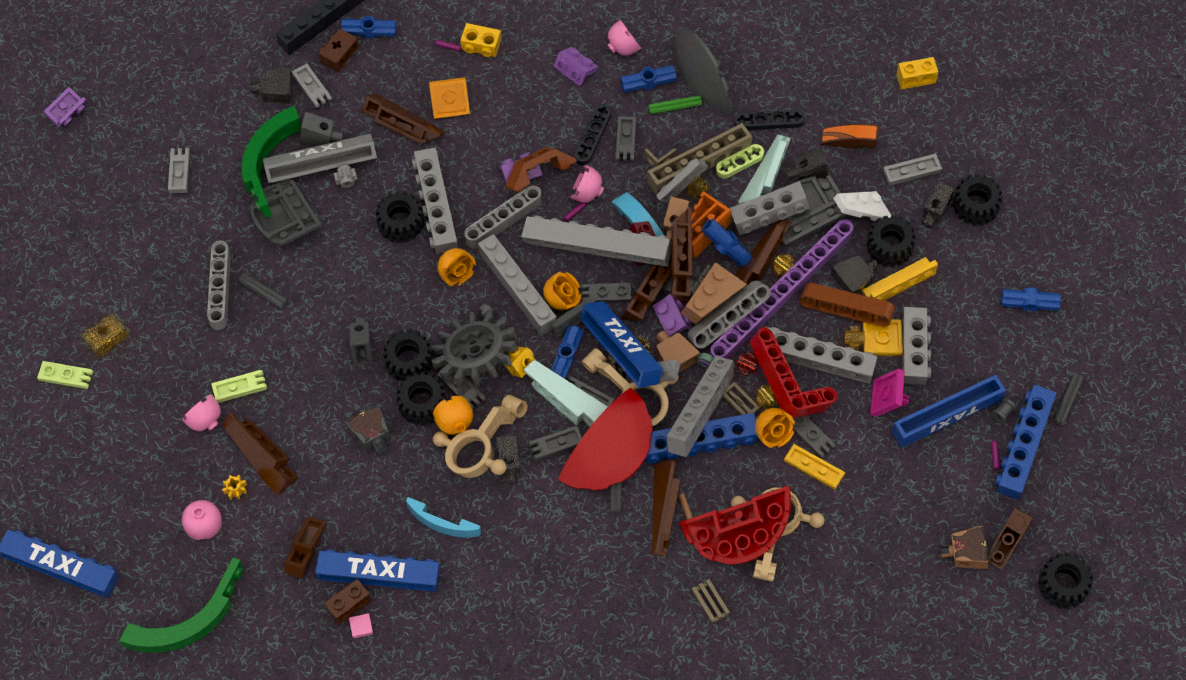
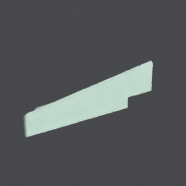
(766, 174)
(564, 395)

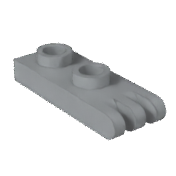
(311, 85)
(179, 171)

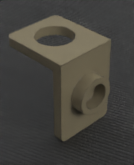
(673, 153)

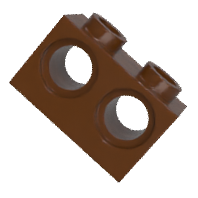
(347, 602)

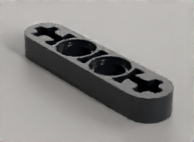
(768, 116)
(591, 134)

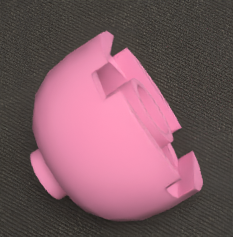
(622, 40)
(587, 185)
(203, 415)
(201, 520)

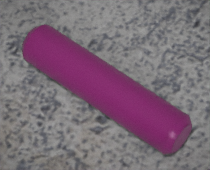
(448, 45)
(575, 211)
(995, 455)

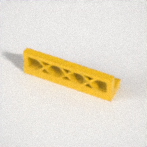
(901, 280)

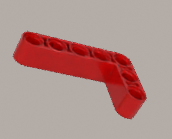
(783, 381)

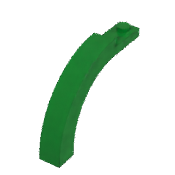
(259, 147)
(193, 629)

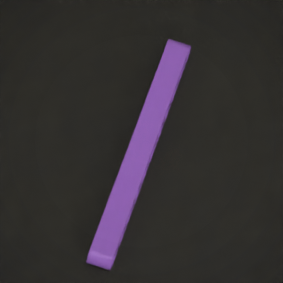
(785, 284)

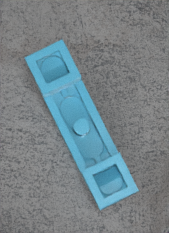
(634, 211)
(464, 529)

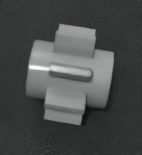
(345, 176)

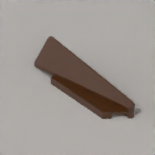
(764, 253)
(681, 255)

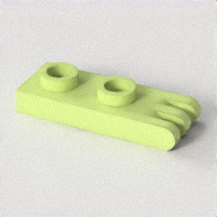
(64, 374)
(239, 386)

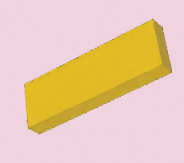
(814, 466)

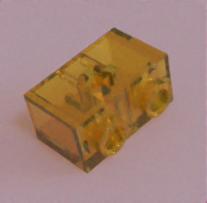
(114, 334)

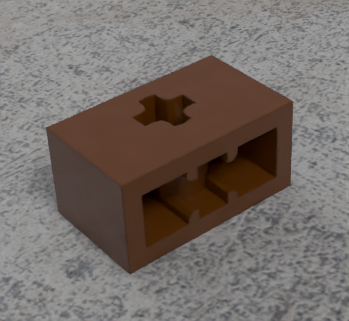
(338, 50)

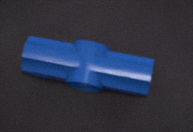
(361, 27)
(656, 77)
(726, 242)
(1030, 299)
(569, 345)

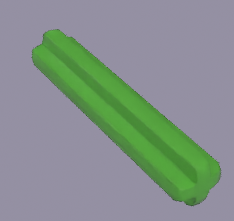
(675, 104)

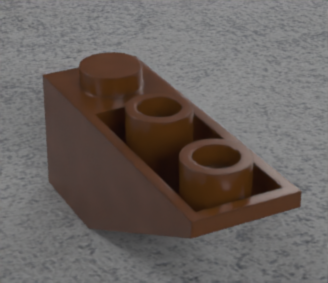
(1009, 538)

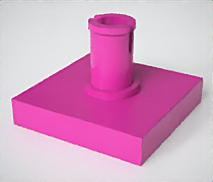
(888, 393)

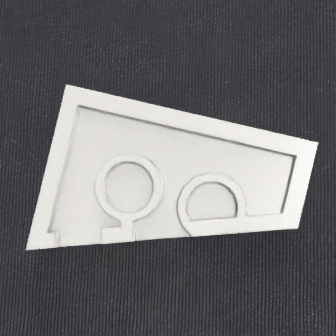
(862, 204)

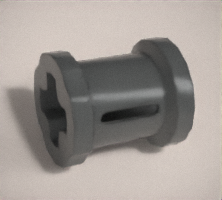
(1003, 410)

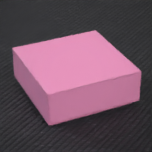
(361, 625)

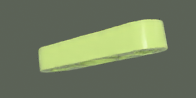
(735, 168)

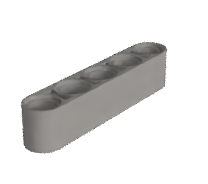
(506, 209)
(219, 293)
(720, 313)

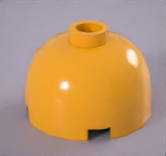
(456, 262)
(562, 291)
(454, 415)
(774, 427)

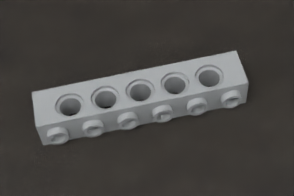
(425, 160)
(825, 361)
(700, 406)

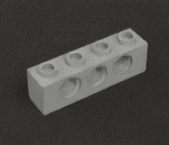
(769, 208)
(918, 318)

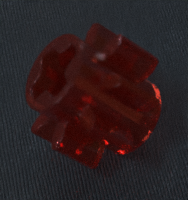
(747, 363)

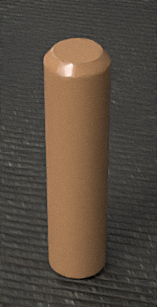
(685, 506)

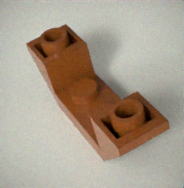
(519, 178)

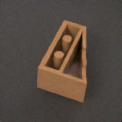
(711, 293)

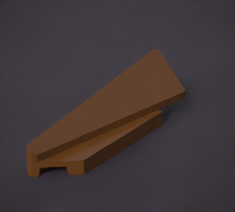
(400, 119)
(647, 292)
(261, 453)
(664, 505)

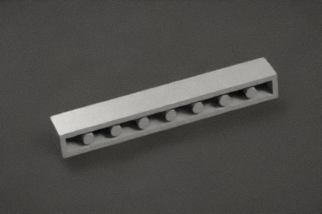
(597, 240)

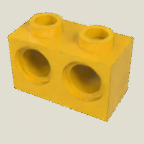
(476, 40)
(917, 73)

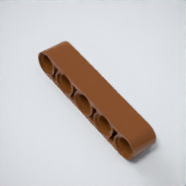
(847, 304)

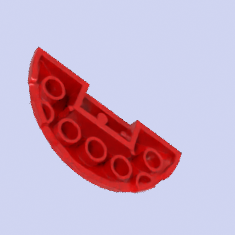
(611, 446)
(742, 530)

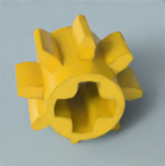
(237, 492)

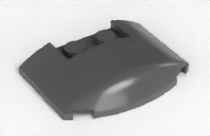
(822, 209)
(290, 213)

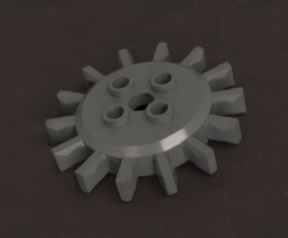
(470, 338)

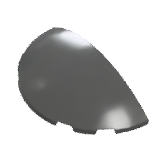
(700, 71)

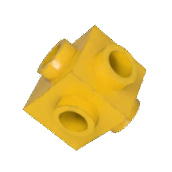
(520, 360)

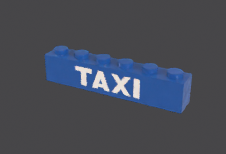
(621, 344)
(948, 411)
(58, 563)
(378, 571)

